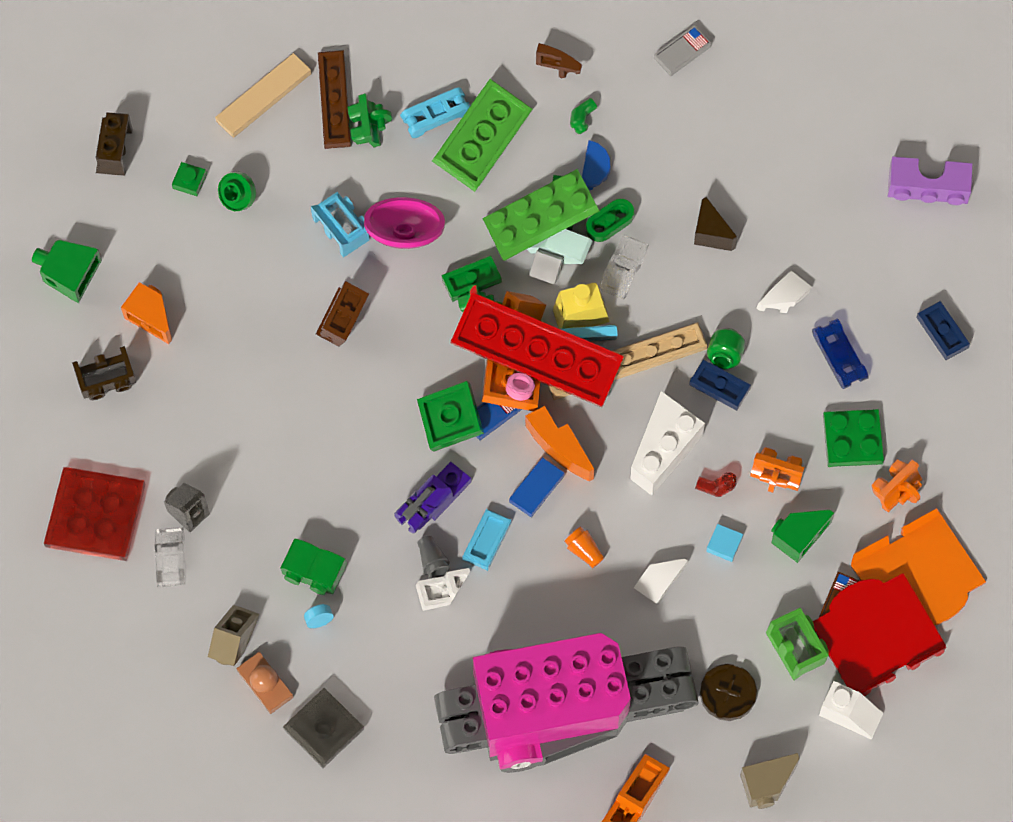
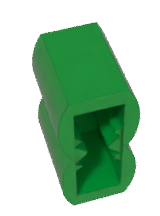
(313, 567)

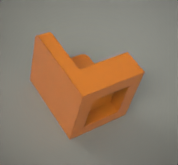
(524, 304)

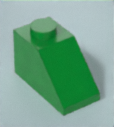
(800, 531)

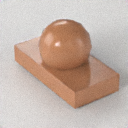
(264, 682)

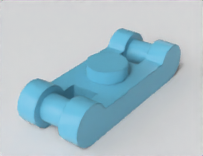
(435, 112)

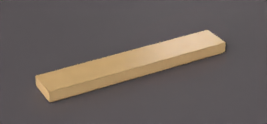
(655, 352)

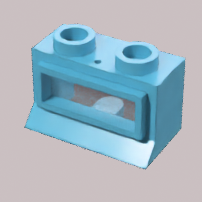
(341, 223)

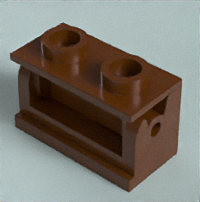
(342, 314)

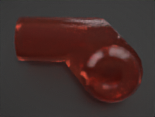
(719, 486)

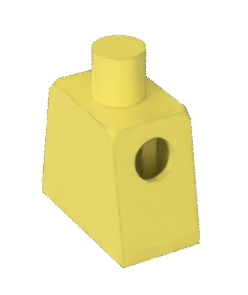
(580, 307)

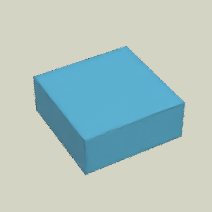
(724, 542)

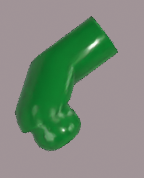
(579, 114)

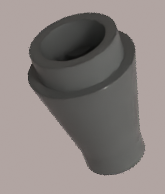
(433, 560)

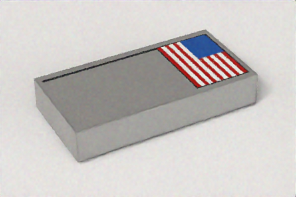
(682, 50)

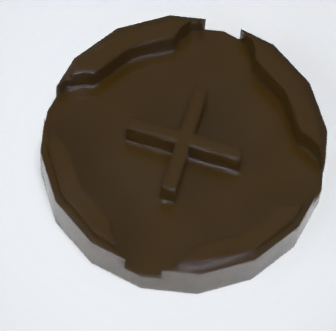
(728, 692)

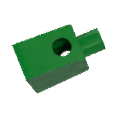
(68, 267)

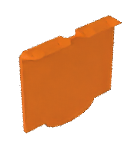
(930, 561)

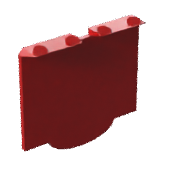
(877, 631)

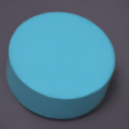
(318, 616)

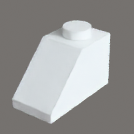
(851, 710)

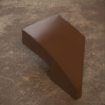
(557, 59)

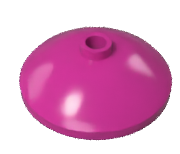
(404, 222)

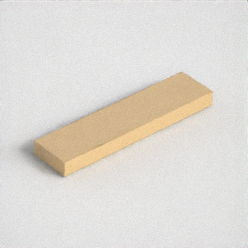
(263, 95)

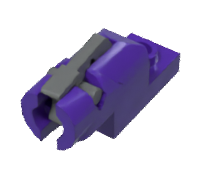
(433, 497)

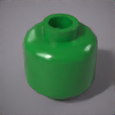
(726, 348)

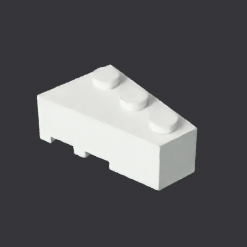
(665, 443)

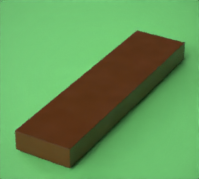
(334, 99)

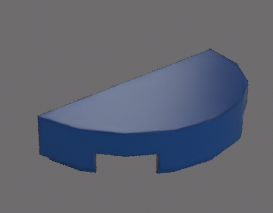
(596, 165)

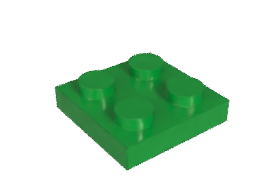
(450, 416)
(853, 438)

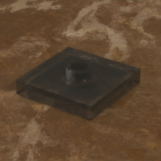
(323, 728)

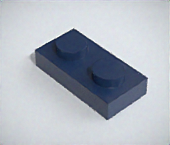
(943, 330)
(720, 385)

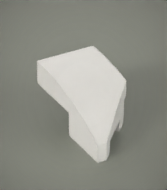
(785, 293)
(659, 578)
(440, 590)

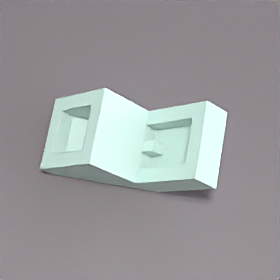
(565, 244)

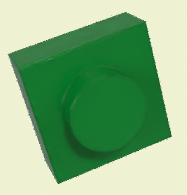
(189, 179)

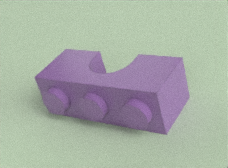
(908, 183)

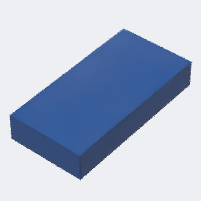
(536, 487)

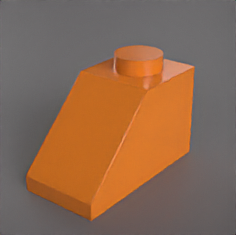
(147, 311)

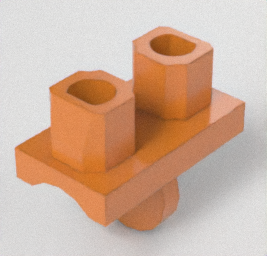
(777, 472)
(901, 487)

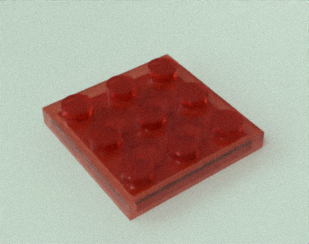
(94, 513)

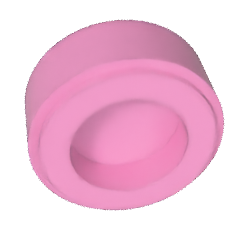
(520, 386)

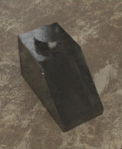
(187, 506)

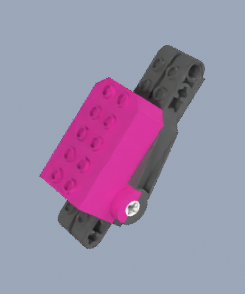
(560, 699)

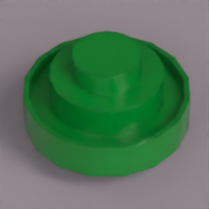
(236, 191)

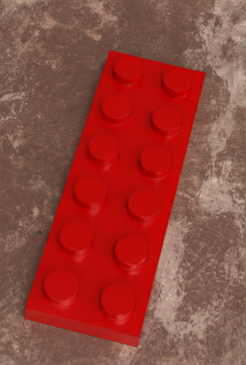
(537, 349)

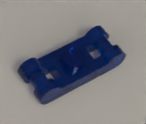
(839, 354)

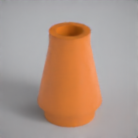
(584, 547)

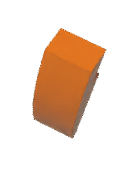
(559, 443)
(638, 791)

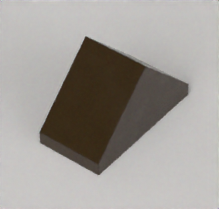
(712, 229)

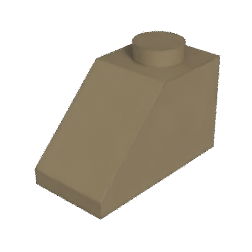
(232, 635)
(767, 780)

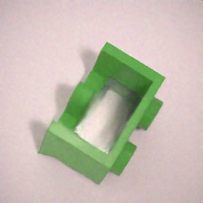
(797, 643)

